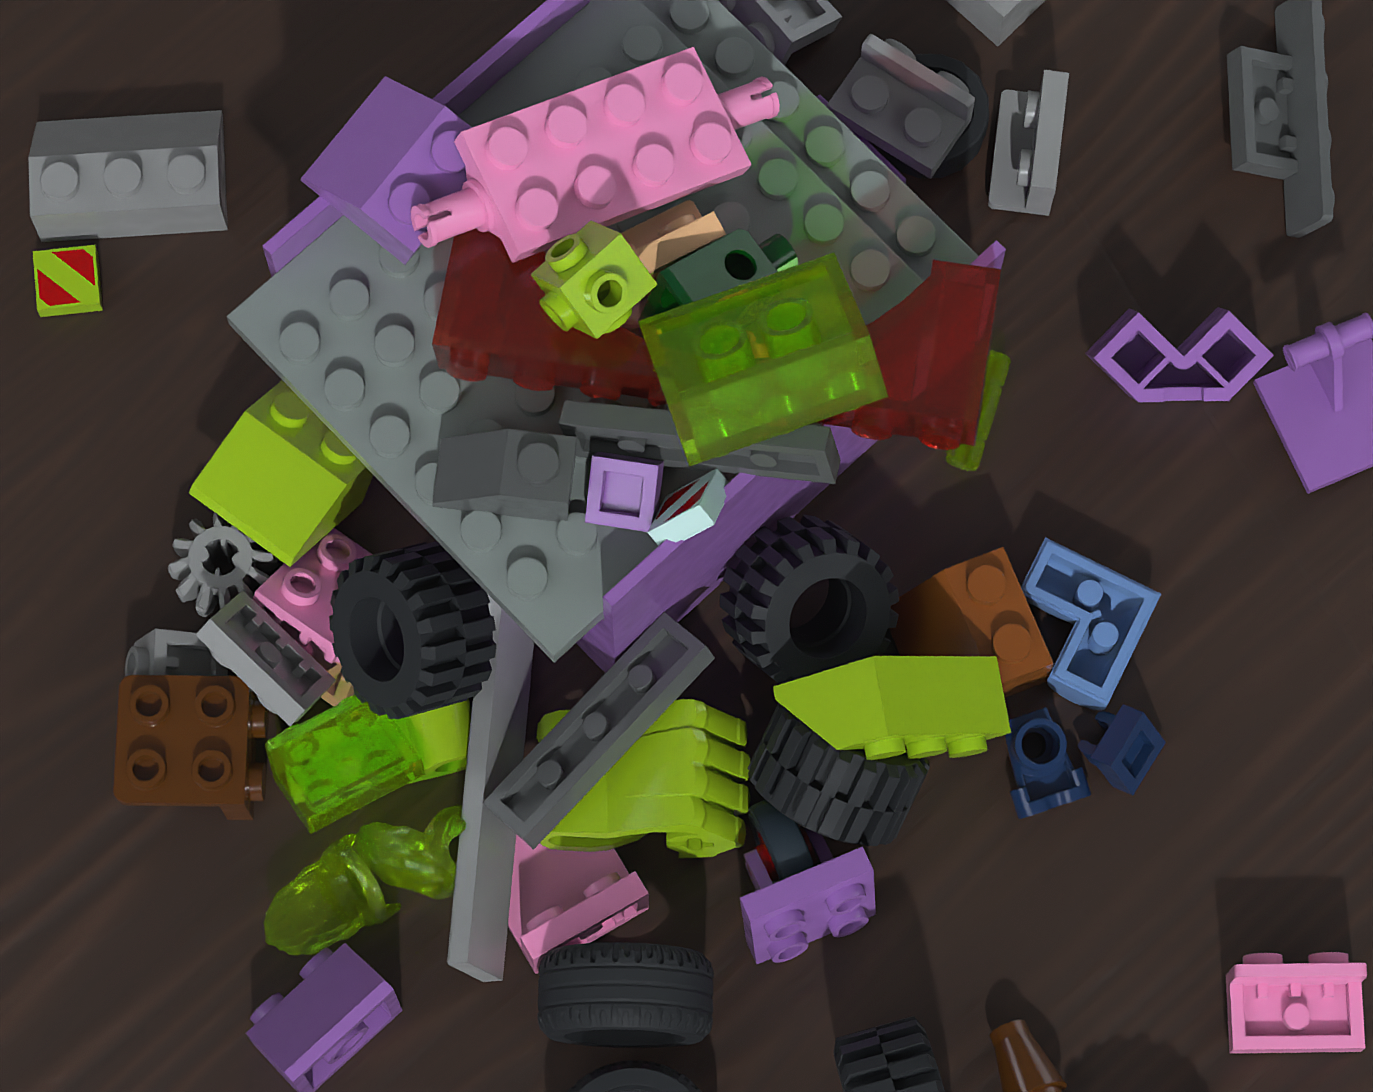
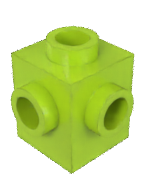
(592, 280)

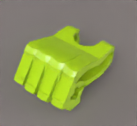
(672, 781)

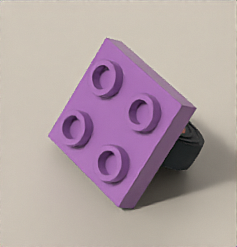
(795, 897)

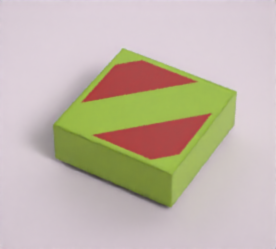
(67, 280)

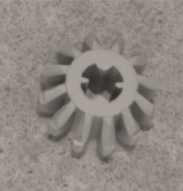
(198, 571)

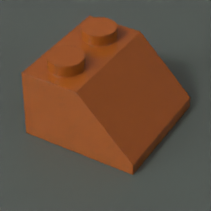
(975, 612)

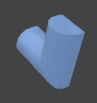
(1105, 615)

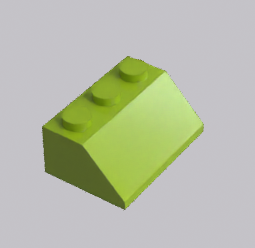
(903, 705)

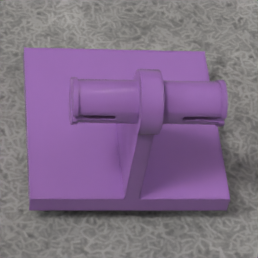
(1325, 402)

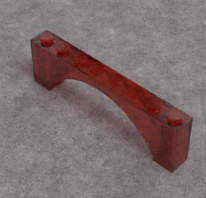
(927, 346)

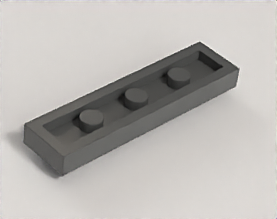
(651, 434)
(599, 730)

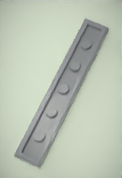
(487, 844)

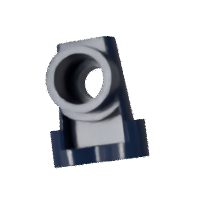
(1050, 776)

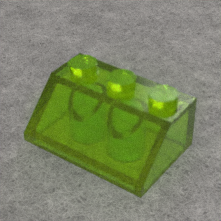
(763, 359)

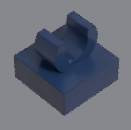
(1125, 749)

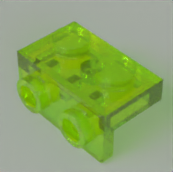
(341, 762)

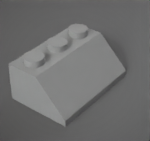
(128, 176)

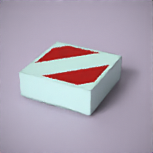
(690, 509)

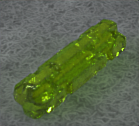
(968, 456)

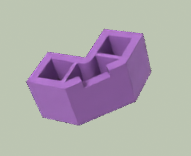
(1205, 367)

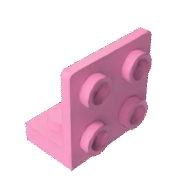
(301, 604)
(569, 898)

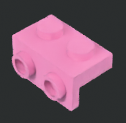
(1295, 1004)

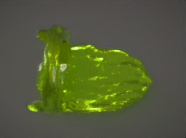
(412, 857)
(326, 902)

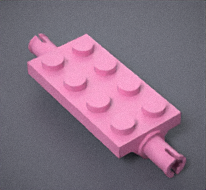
(597, 155)

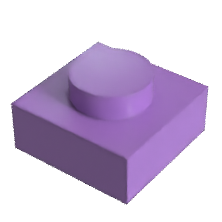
(623, 491)

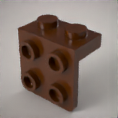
(190, 743)

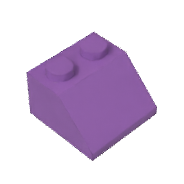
(388, 160)
(323, 1018)

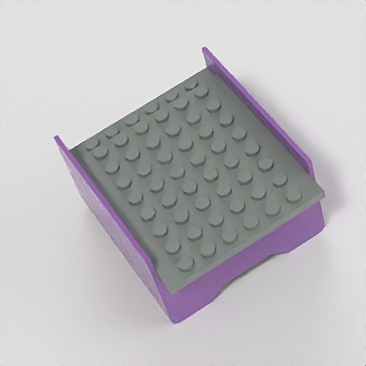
(359, 325)

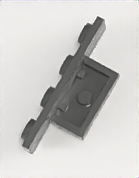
(1283, 115)

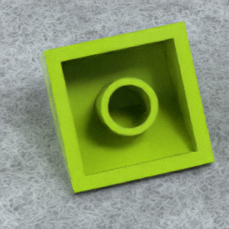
(282, 476)

